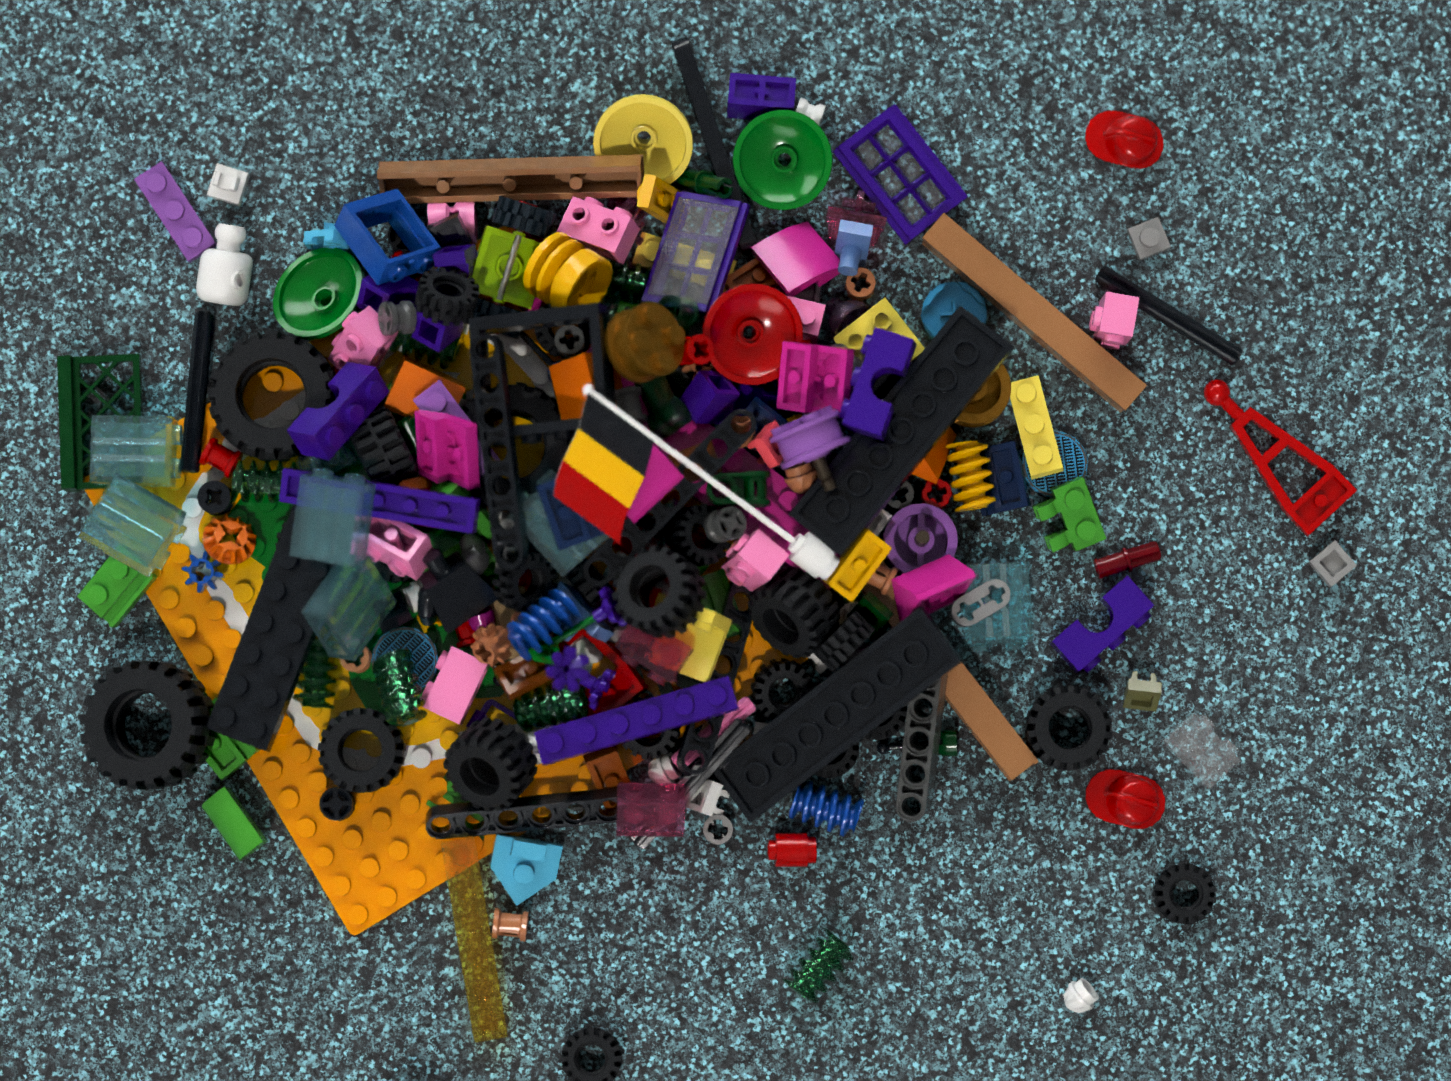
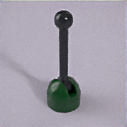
(947, 745)

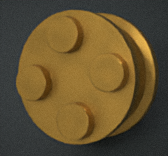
(644, 342)
(988, 402)

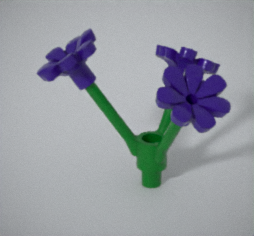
(568, 666)

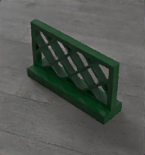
(72, 414)

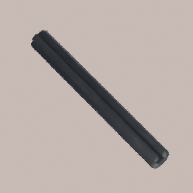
(1170, 316)
(196, 391)
(724, 746)

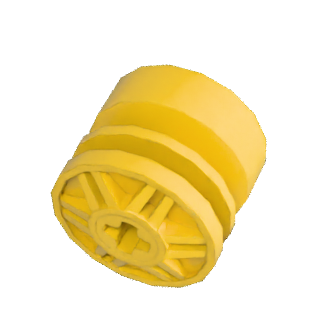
(566, 272)

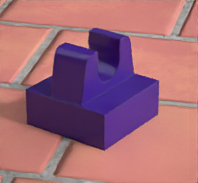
(456, 256)

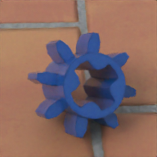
(199, 564)

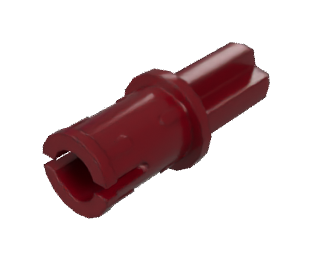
(1127, 559)

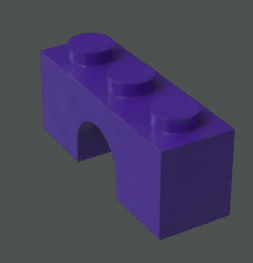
(429, 333)
(884, 354)
(714, 397)
(325, 429)
(1126, 607)

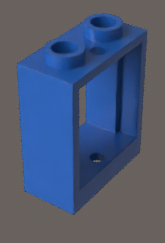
(390, 208)

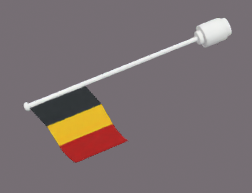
(610, 463)

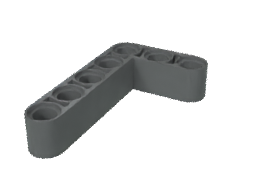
(917, 754)

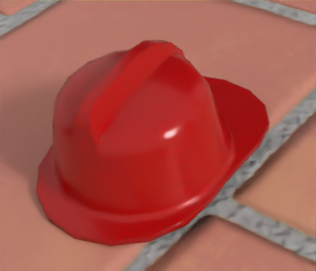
(1124, 139)
(1125, 799)

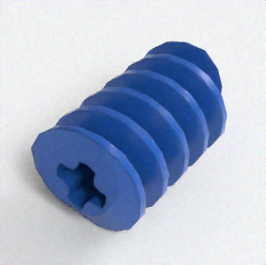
(540, 622)
(826, 808)

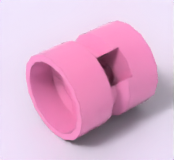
(466, 210)

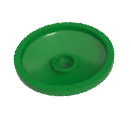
(759, 166)
(317, 293)

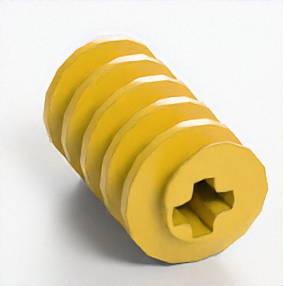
(970, 475)

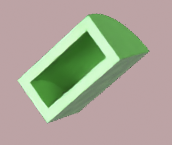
(234, 823)

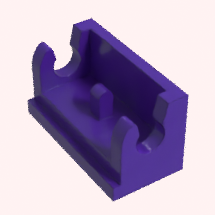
(758, 94)

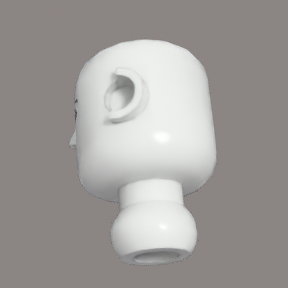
(225, 271)

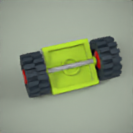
(505, 255)

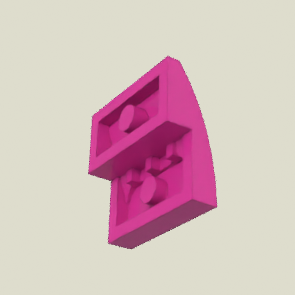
(797, 258)
(813, 377)
(447, 448)

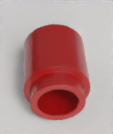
(792, 849)

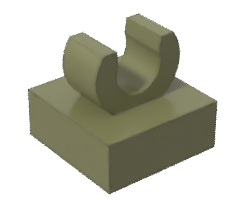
(1142, 693)

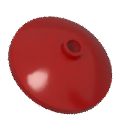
(773, 319)

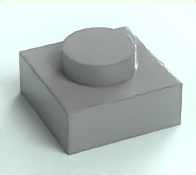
(1148, 238)
(1332, 563)

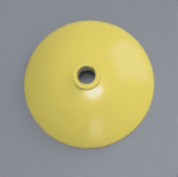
(670, 139)

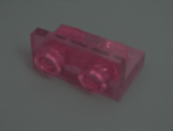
(661, 656)
(650, 809)

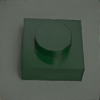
(873, 611)

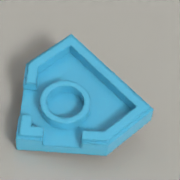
(328, 238)
(524, 864)

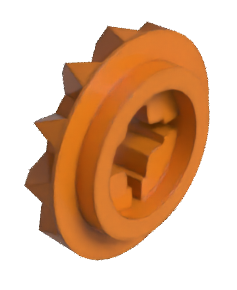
(228, 551)

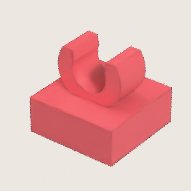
(768, 451)

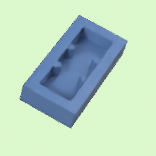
(852, 246)
(596, 630)

